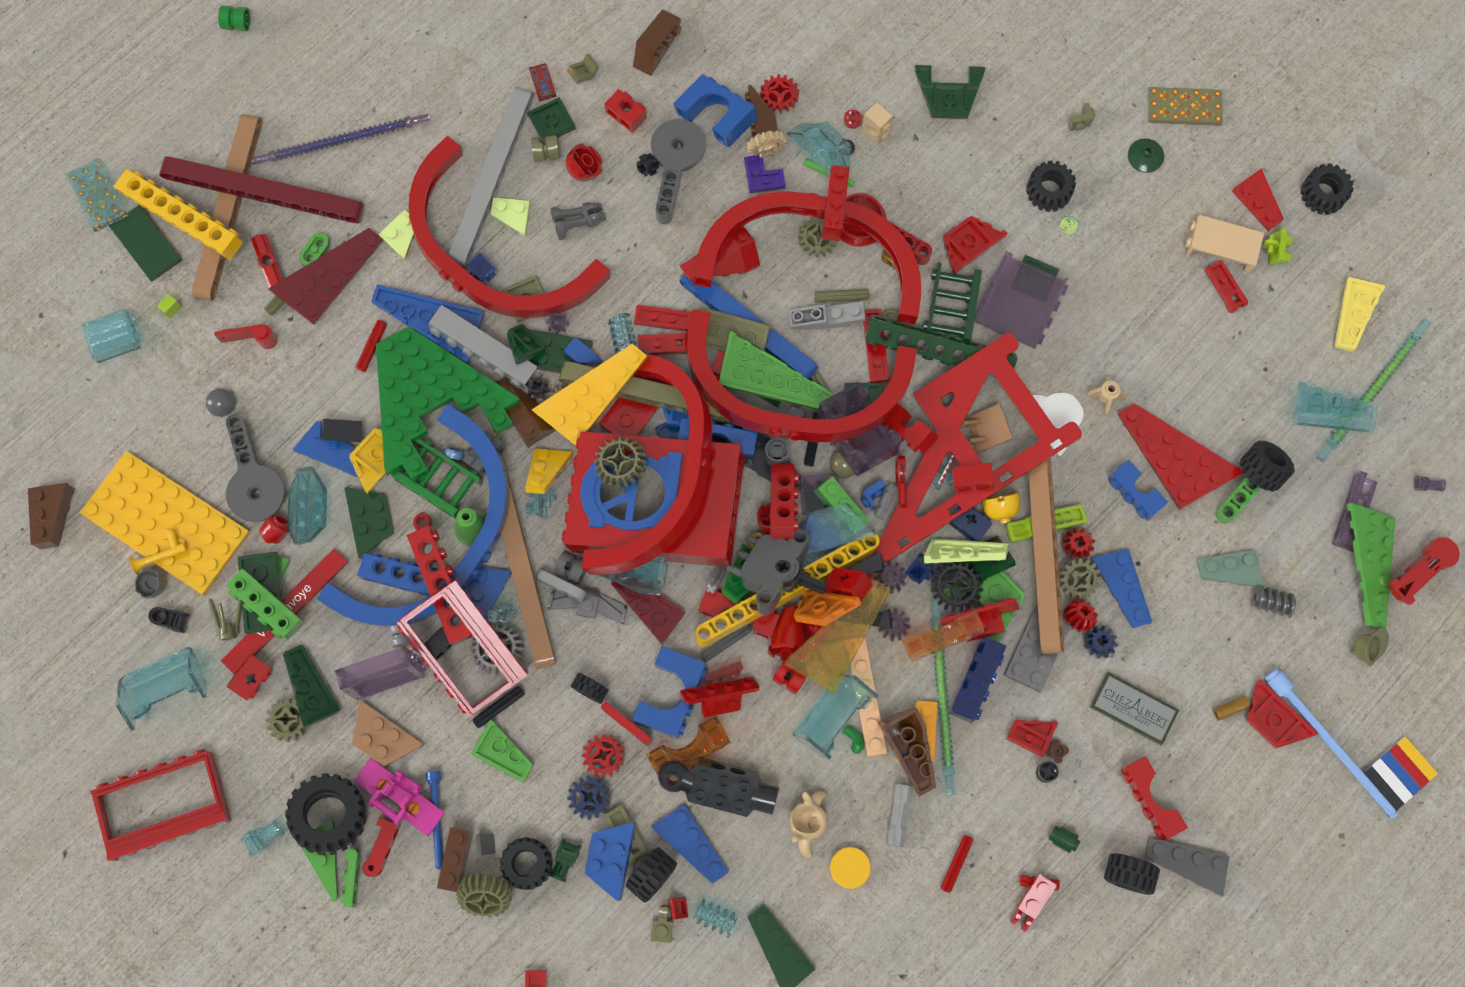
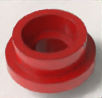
(418, 518)

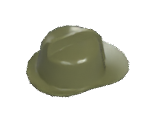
(1371, 646)

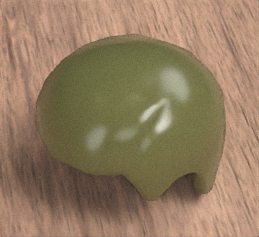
(839, 466)

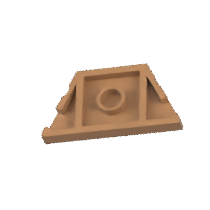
(381, 737)

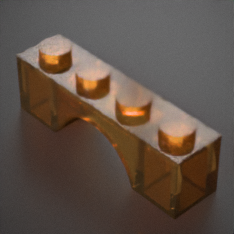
(947, 636)
(709, 739)

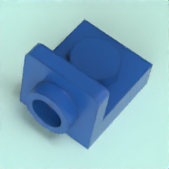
(873, 491)

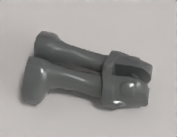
(589, 211)

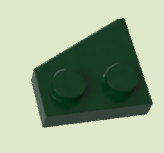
(524, 344)

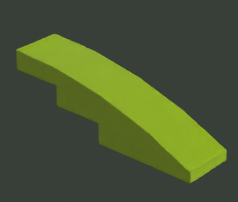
(1064, 517)

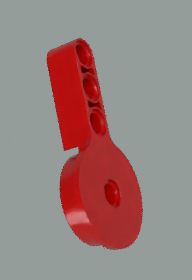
(858, 238)

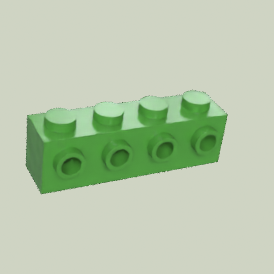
(265, 604)

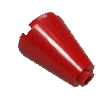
(787, 635)

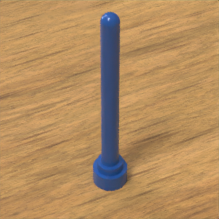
(433, 780)

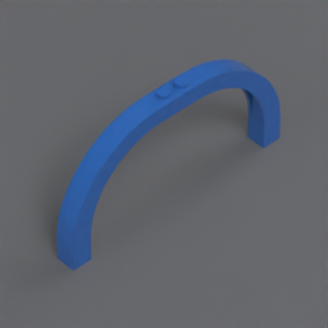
(476, 555)

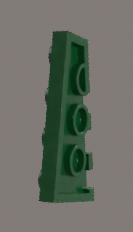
(782, 954)

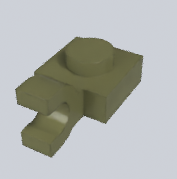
(662, 928)

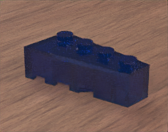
(978, 679)

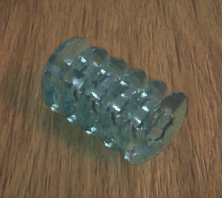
(620, 331)
(715, 917)

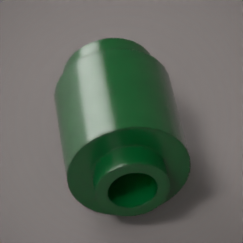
(1064, 839)

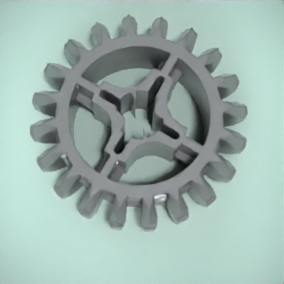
(481, 658)

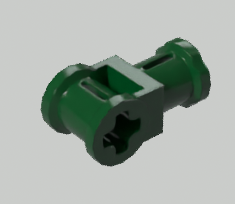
(565, 859)

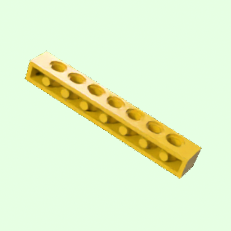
(178, 214)

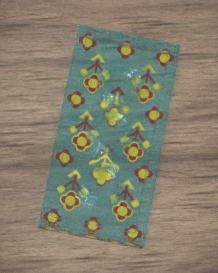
(97, 195)

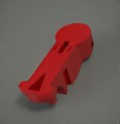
(1435, 557)

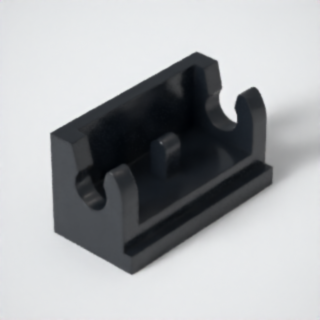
(340, 430)
(438, 644)

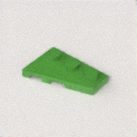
(501, 753)

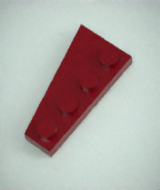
(653, 610)

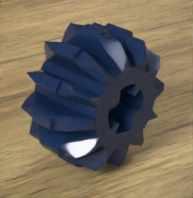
(1098, 634)

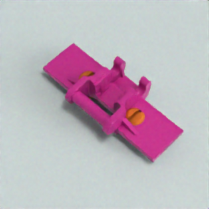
(404, 792)

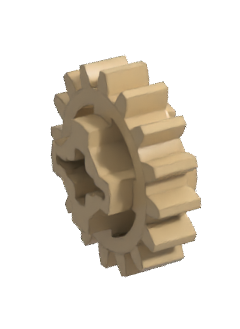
(766, 144)

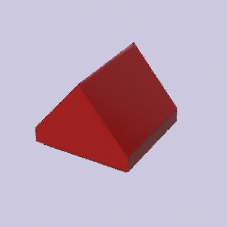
(678, 908)

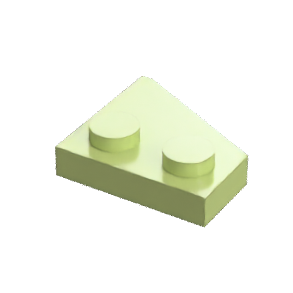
(512, 213)

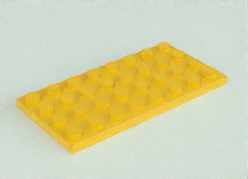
(143, 504)

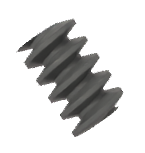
(1274, 599)

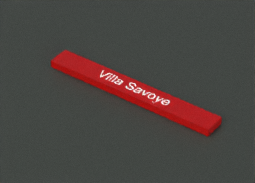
(294, 600)

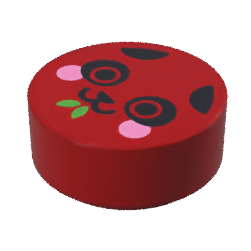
(852, 119)

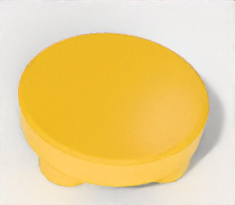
(850, 867)

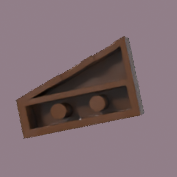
(47, 513)

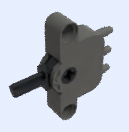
(775, 568)

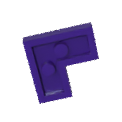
(762, 180)

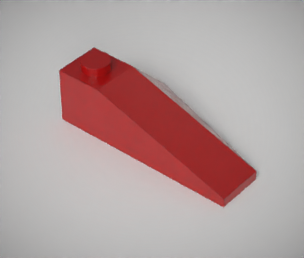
(736, 256)

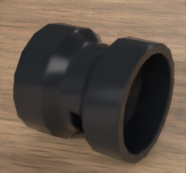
(1050, 772)

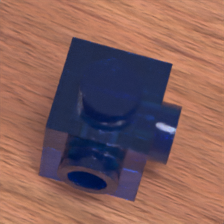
(482, 268)
(919, 570)

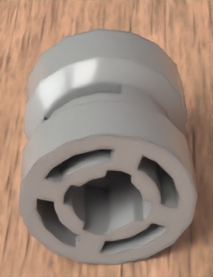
(398, 639)

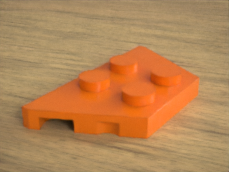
(824, 608)

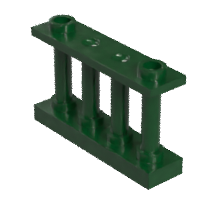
(971, 298)

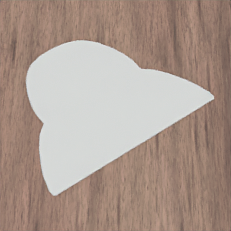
(1060, 410)

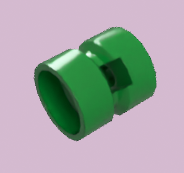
(234, 18)

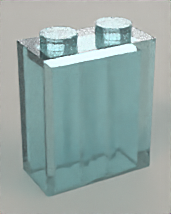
(112, 335)

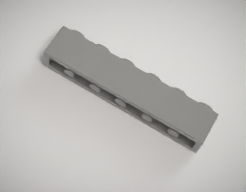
(481, 346)

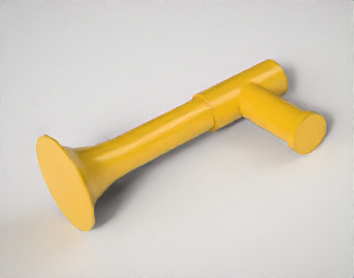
(175, 549)

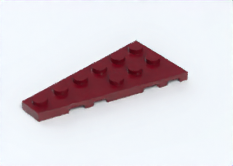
(321, 281)

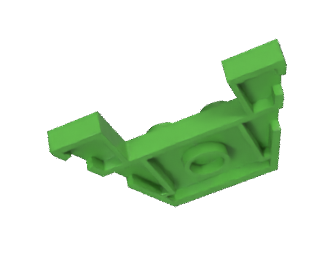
(995, 590)

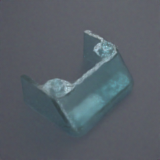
(157, 682)
(832, 713)

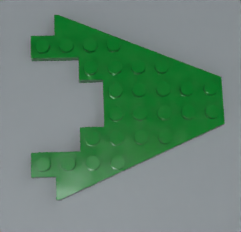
(418, 380)

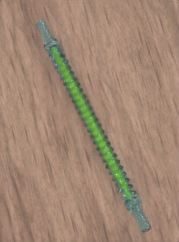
(1392, 366)
(947, 771)

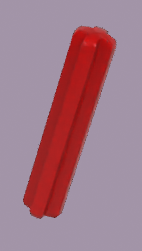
(370, 346)
(957, 864)

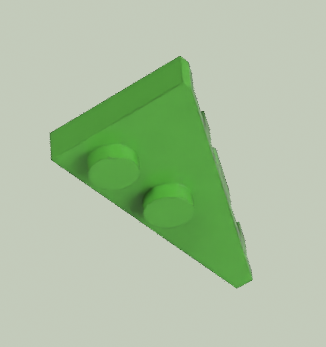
(325, 865)

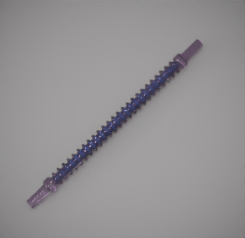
(274, 156)

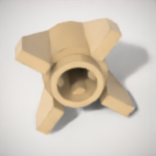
(1108, 393)

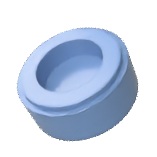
(453, 453)

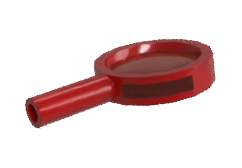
(900, 474)

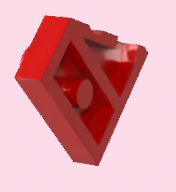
(1032, 735)

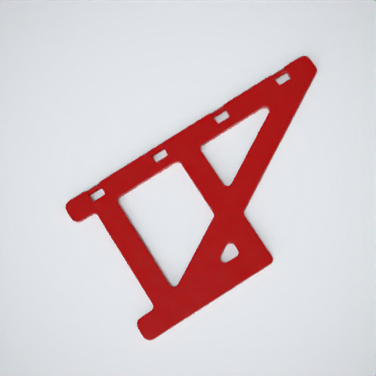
(965, 383)

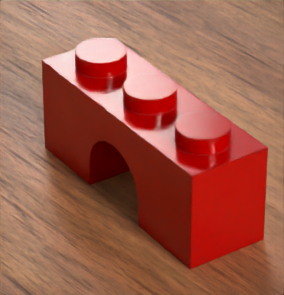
(918, 436)

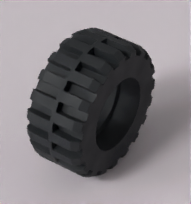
(310, 793)

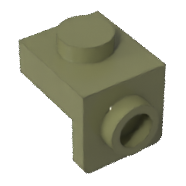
(583, 70)
(1082, 120)

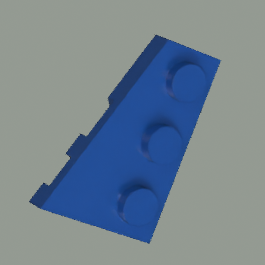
(488, 587)

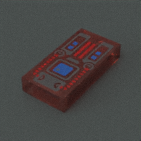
(542, 82)

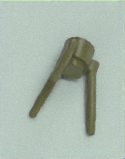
(225, 630)

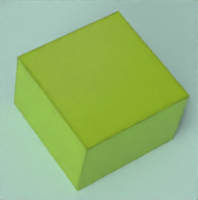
(169, 306)

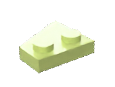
(399, 234)

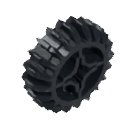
(948, 585)

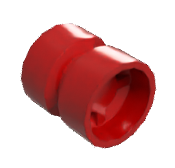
(794, 683)

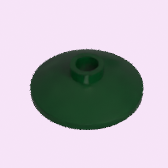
(1143, 161)

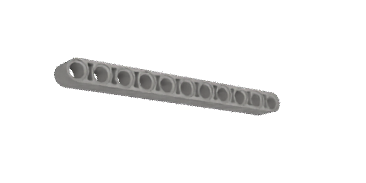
(491, 176)

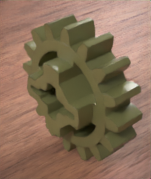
(810, 236)
(1085, 572)
(287, 728)

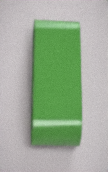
(1232, 505)

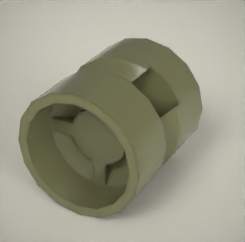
(545, 148)

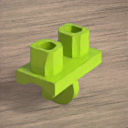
(1277, 245)

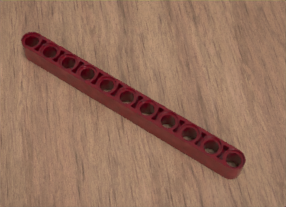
(261, 189)

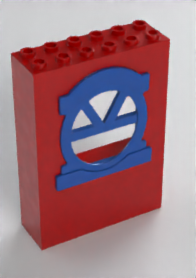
(706, 539)

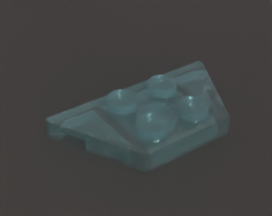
(835, 527)

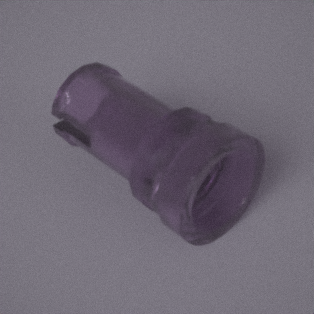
(1424, 483)

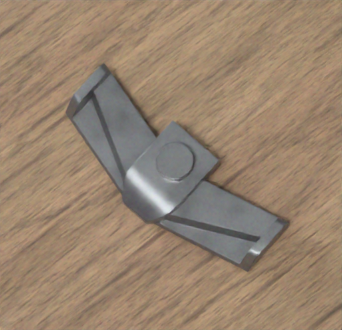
(592, 603)

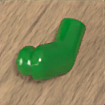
(857, 739)

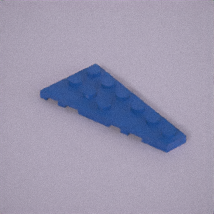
(418, 310)

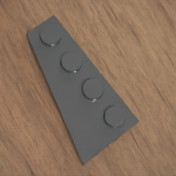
(1194, 864)

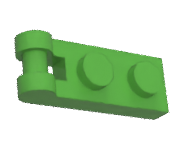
(351, 877)

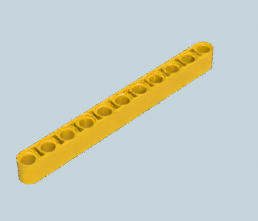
(750, 615)

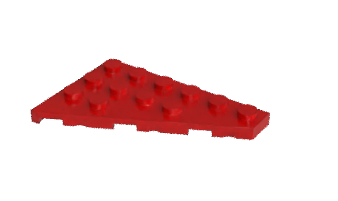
(1179, 462)

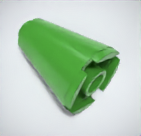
(468, 525)

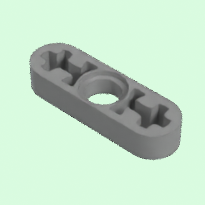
(561, 585)

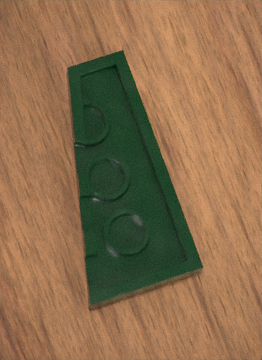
(310, 691)

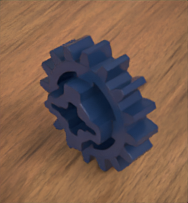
(582, 804)

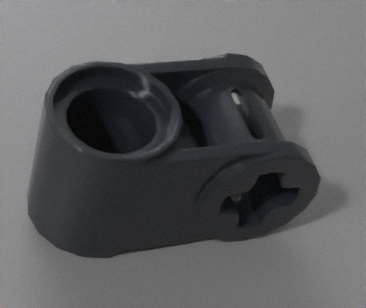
(172, 619)

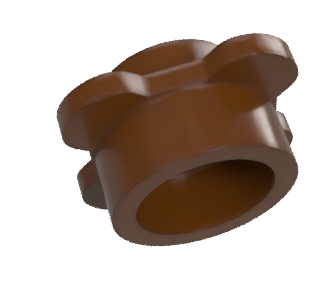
(1056, 745)

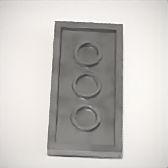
(1028, 663)

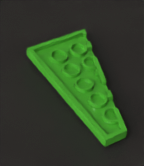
(763, 375)
(1374, 560)

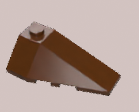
(526, 422)
(909, 742)

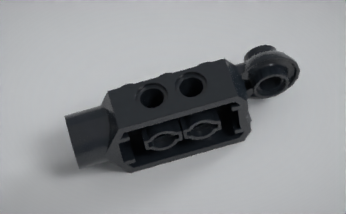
(720, 786)

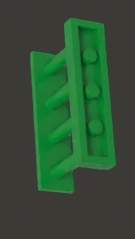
(435, 497)

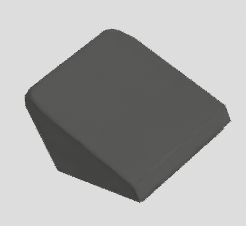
(485, 844)

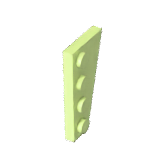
(958, 551)

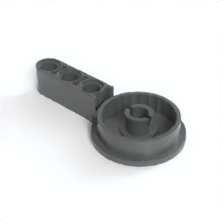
(674, 160)
(250, 478)

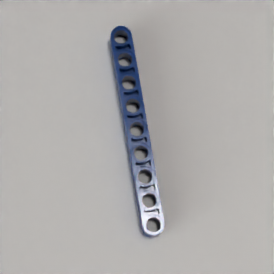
(776, 346)

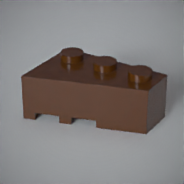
(655, 41)

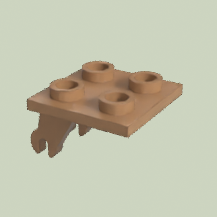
(988, 428)

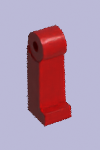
(382, 848)

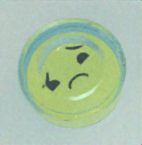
(1069, 224)

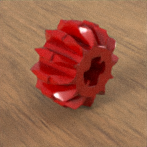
(1071, 544)
(1080, 615)

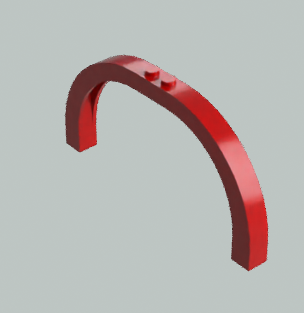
(814, 206)
(532, 306)
(787, 425)
(692, 489)

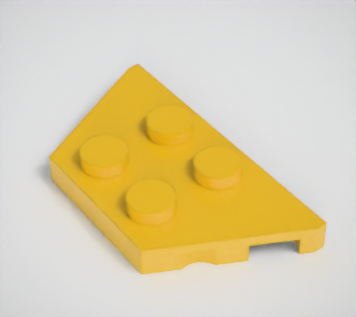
(369, 460)

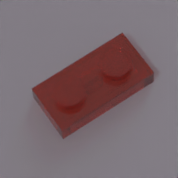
(728, 671)

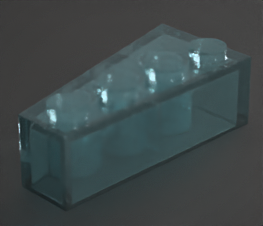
(1333, 411)

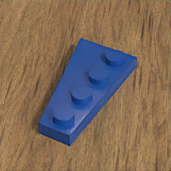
(328, 452)
(1122, 580)
(688, 840)

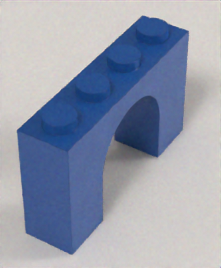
(706, 93)
(672, 720)

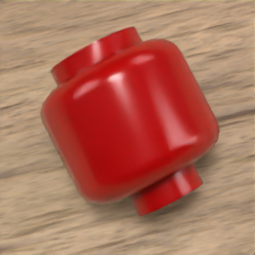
(274, 529)

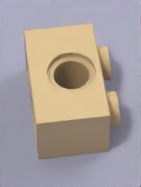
(877, 123)

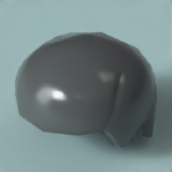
(220, 402)
(149, 583)

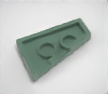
(1235, 568)

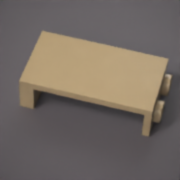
(1225, 241)

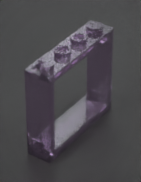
(380, 673)

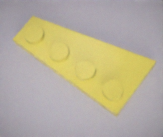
(1356, 309)

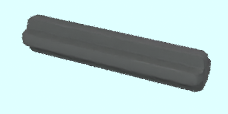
(725, 642)

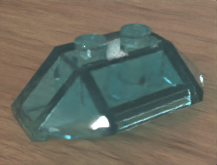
(822, 144)
(306, 506)

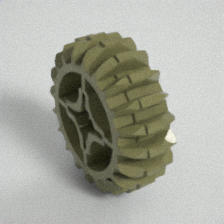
(604, 459)
(484, 895)

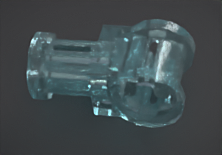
(260, 838)

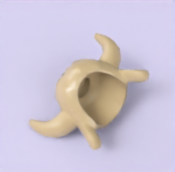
(808, 821)

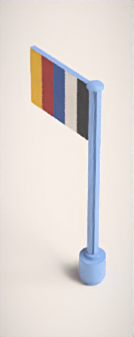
(1389, 779)

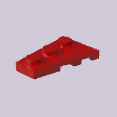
(1259, 200)

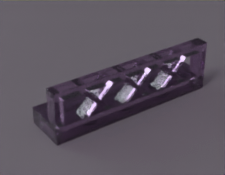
(1353, 496)

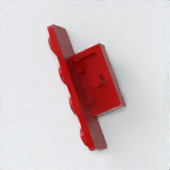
(989, 616)
(720, 697)

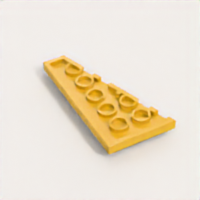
(585, 400)

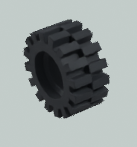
(589, 688)

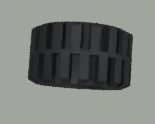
(1057, 174)
(1333, 177)
(1267, 465)
(508, 863)
(1132, 873)
(651, 874)

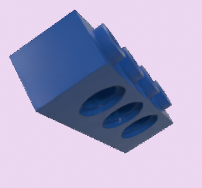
(369, 572)

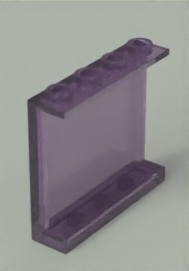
(1021, 301)

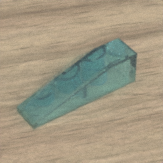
(644, 579)

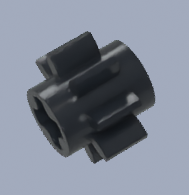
(647, 164)
(537, 383)

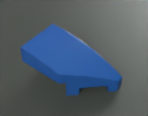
(581, 353)

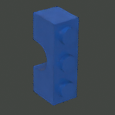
(1145, 504)

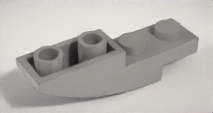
(827, 317)

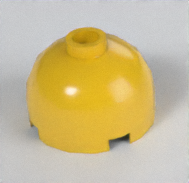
(1002, 506)

